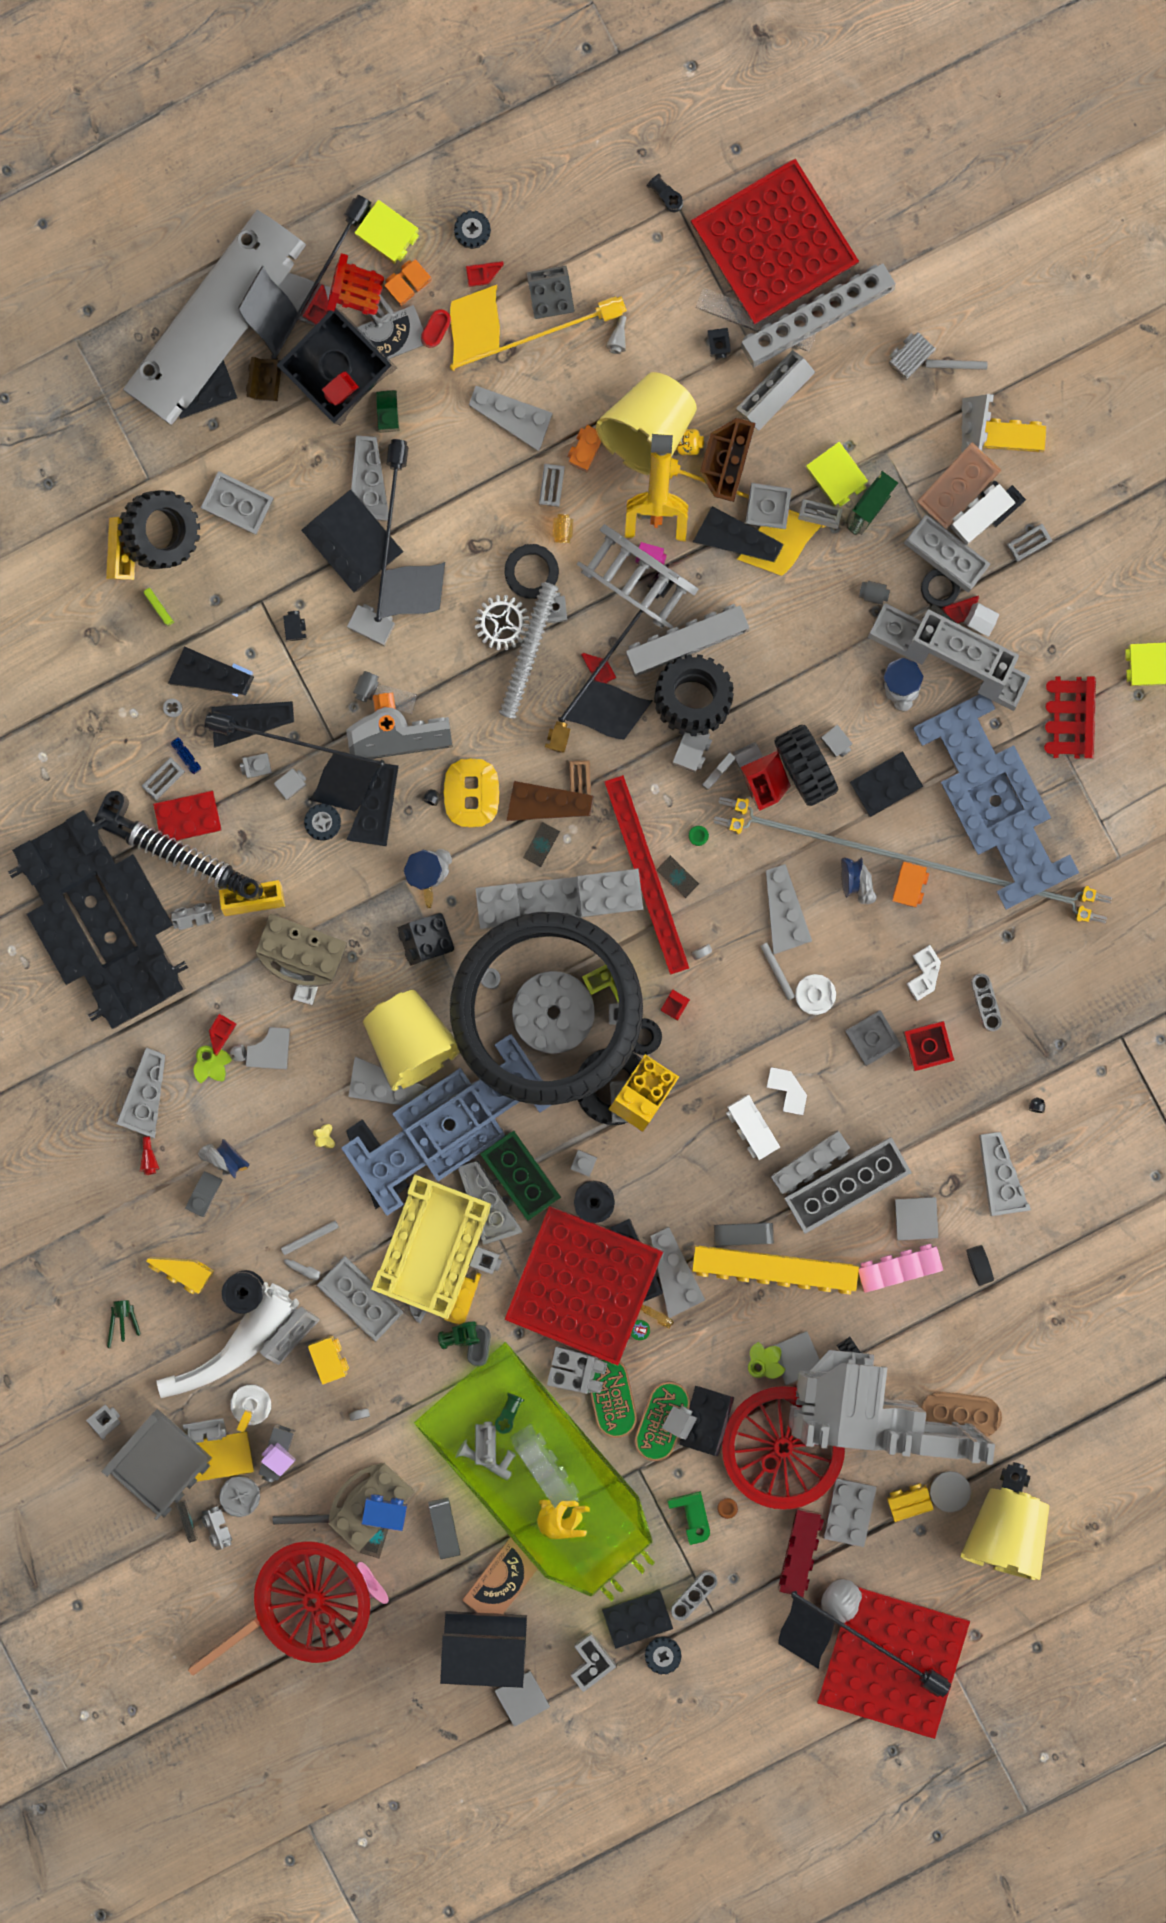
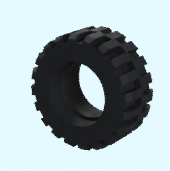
(183, 524)
(699, 671)
(806, 765)
(592, 1104)

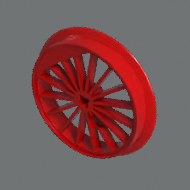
(748, 1489)
(287, 1559)

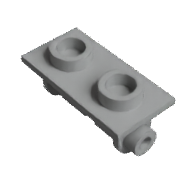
(183, 917)
(213, 1429)
(485, 1444)
(212, 1521)

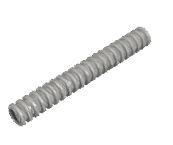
(528, 650)

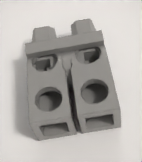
(582, 1373)

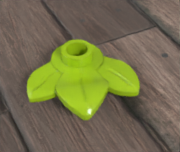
(212, 1067)
(768, 1359)

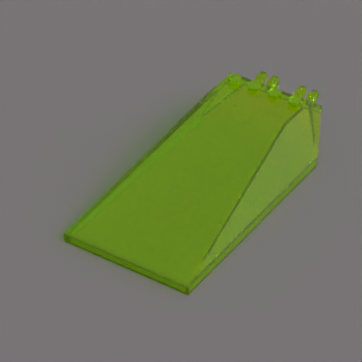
(616, 1517)

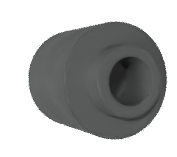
(874, 592)
(366, 686)

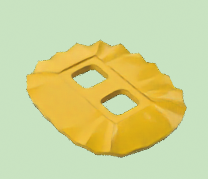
(486, 792)

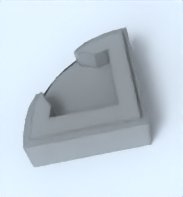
(417, 1313)

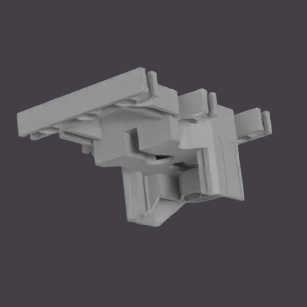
(848, 1410)

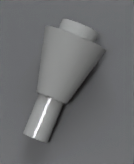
(617, 340)

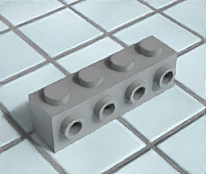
(776, 391)
(809, 1162)

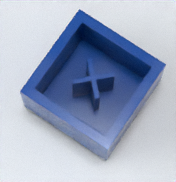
(384, 1513)

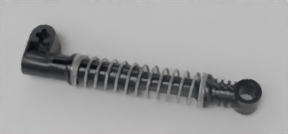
(171, 850)

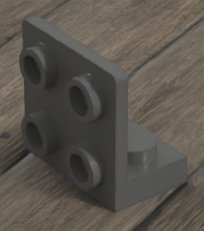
(550, 292)

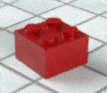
(928, 1046)

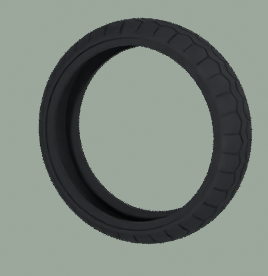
(483, 955)

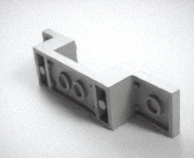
(956, 646)
(574, 896)

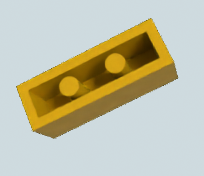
(1015, 435)
(118, 562)
(235, 904)

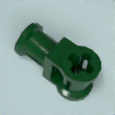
(462, 1335)
(509, 1412)

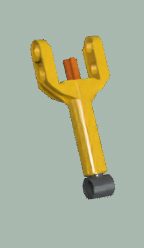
(658, 500)

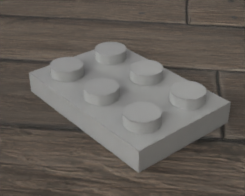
(237, 503)
(289, 1335)
(850, 1512)

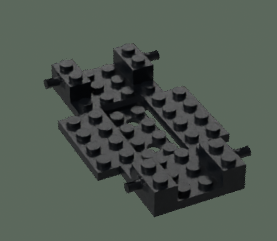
(68, 862)

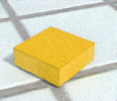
(244, 1421)

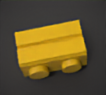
(910, 1502)

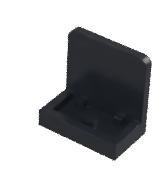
(425, 938)

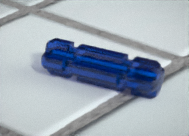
(185, 755)

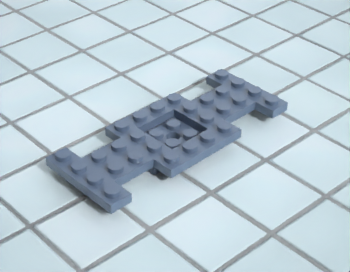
(983, 776)
(427, 1140)

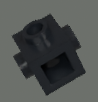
(1015, 1469)

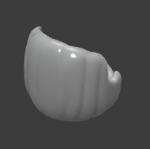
(841, 1600)

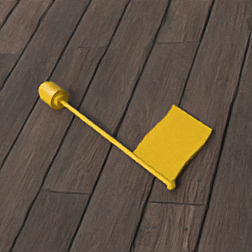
(477, 325)
(793, 537)

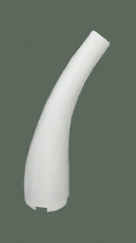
(244, 1343)

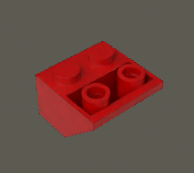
(766, 780)

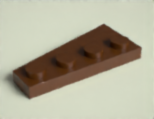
(543, 802)

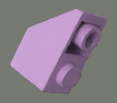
(277, 1459)

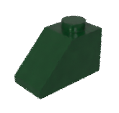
(387, 411)

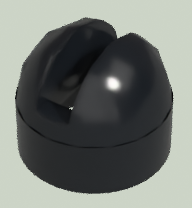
(431, 797)
(1037, 1105)

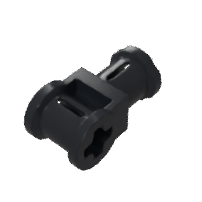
(665, 193)

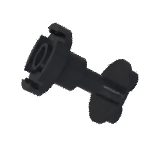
(598, 1212)
(233, 1295)

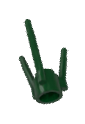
(121, 1310)

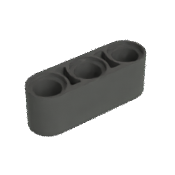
(743, 1234)
(444, 1528)

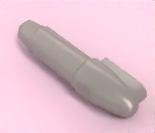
(306, 1271)

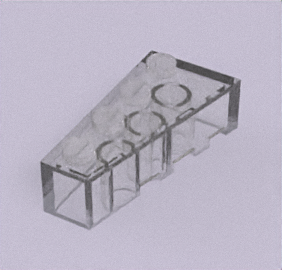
(543, 1466)

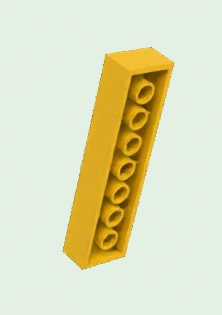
(775, 1268)

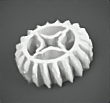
(509, 607)

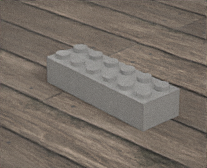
(688, 640)
(847, 1185)

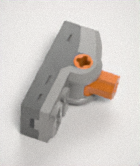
(373, 741)

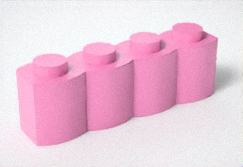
(900, 1269)

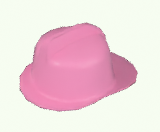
(373, 1585)

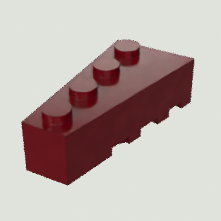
(799, 1552)

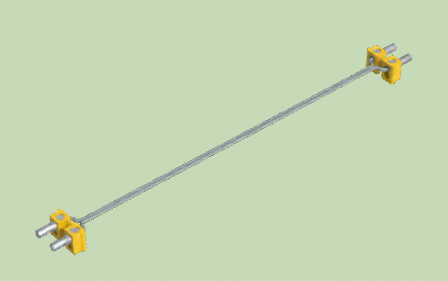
(736, 825)

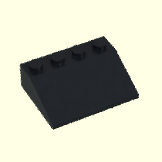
(351, 540)

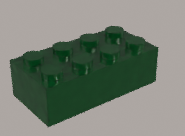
(520, 1175)

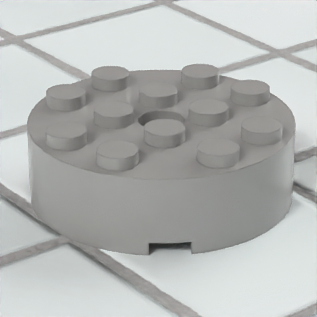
(532, 1007)

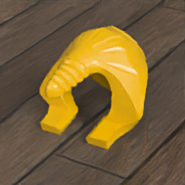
(551, 1521)

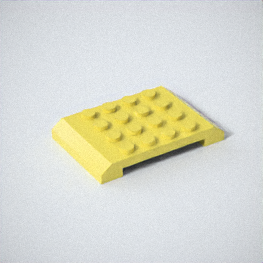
(432, 1247)

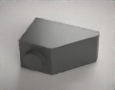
(203, 1194)

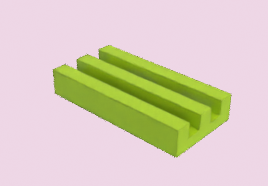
(158, 607)

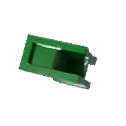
(695, 1515)

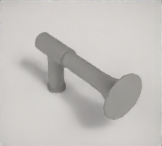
(500, 1470)

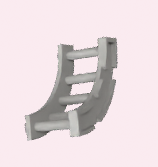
(645, 562)

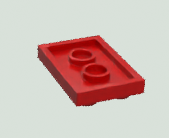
(188, 816)

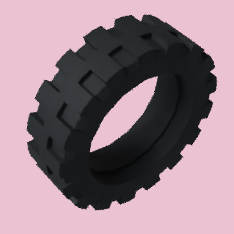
(516, 555)

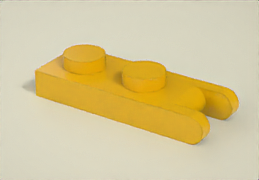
(464, 1300)

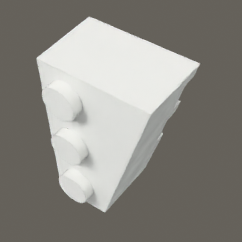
(982, 513)
(752, 1127)

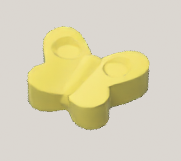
(323, 1138)

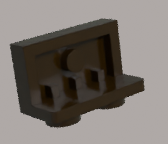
(263, 379)

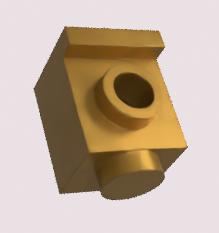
(558, 737)

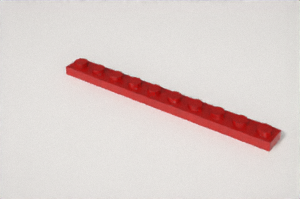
(649, 879)

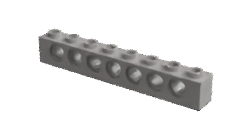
(758, 354)

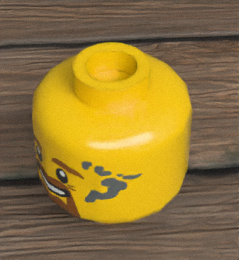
(690, 443)

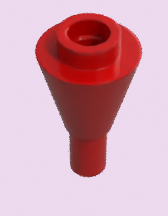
(148, 1160)

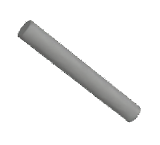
(955, 364)
(777, 971)
(310, 1237)

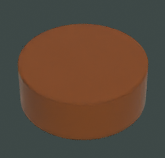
(727, 1508)

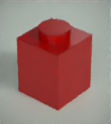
(340, 388)

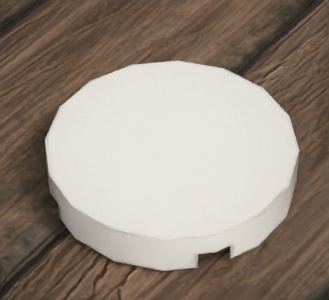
(815, 994)
(253, 1399)

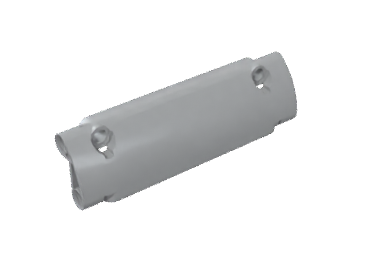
(211, 319)

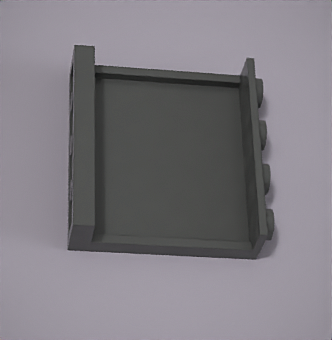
(158, 1463)

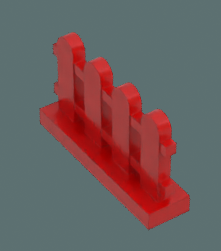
(355, 287)
(1072, 707)

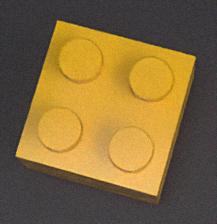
(328, 1359)

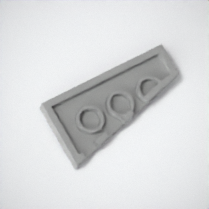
(514, 416)
(974, 420)
(368, 477)
(786, 916)
(371, 1084)
(143, 1098)
(1002, 1185)
(500, 1220)
(676, 1278)

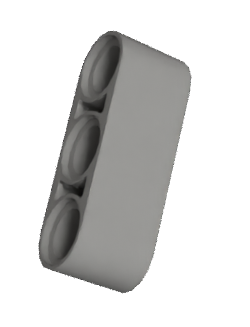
(993, 1010)
(689, 1604)

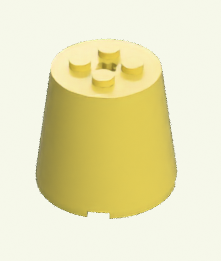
(649, 408)
(409, 1039)
(1009, 1534)

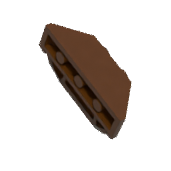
(726, 458)

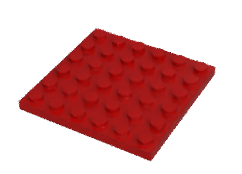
(774, 241)
(583, 1285)
(877, 1686)

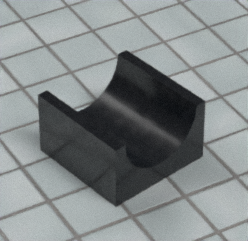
(326, 352)
(483, 1649)

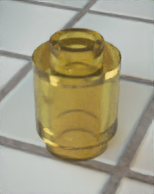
(562, 528)

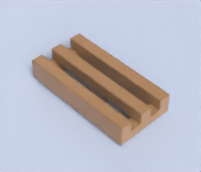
(579, 764)

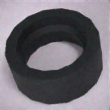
(927, 596)
(980, 1265)

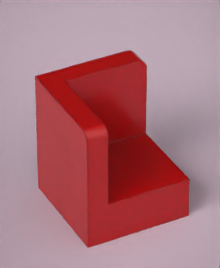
(675, 1005)

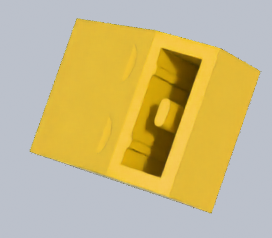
(644, 1093)
(186, 1271)

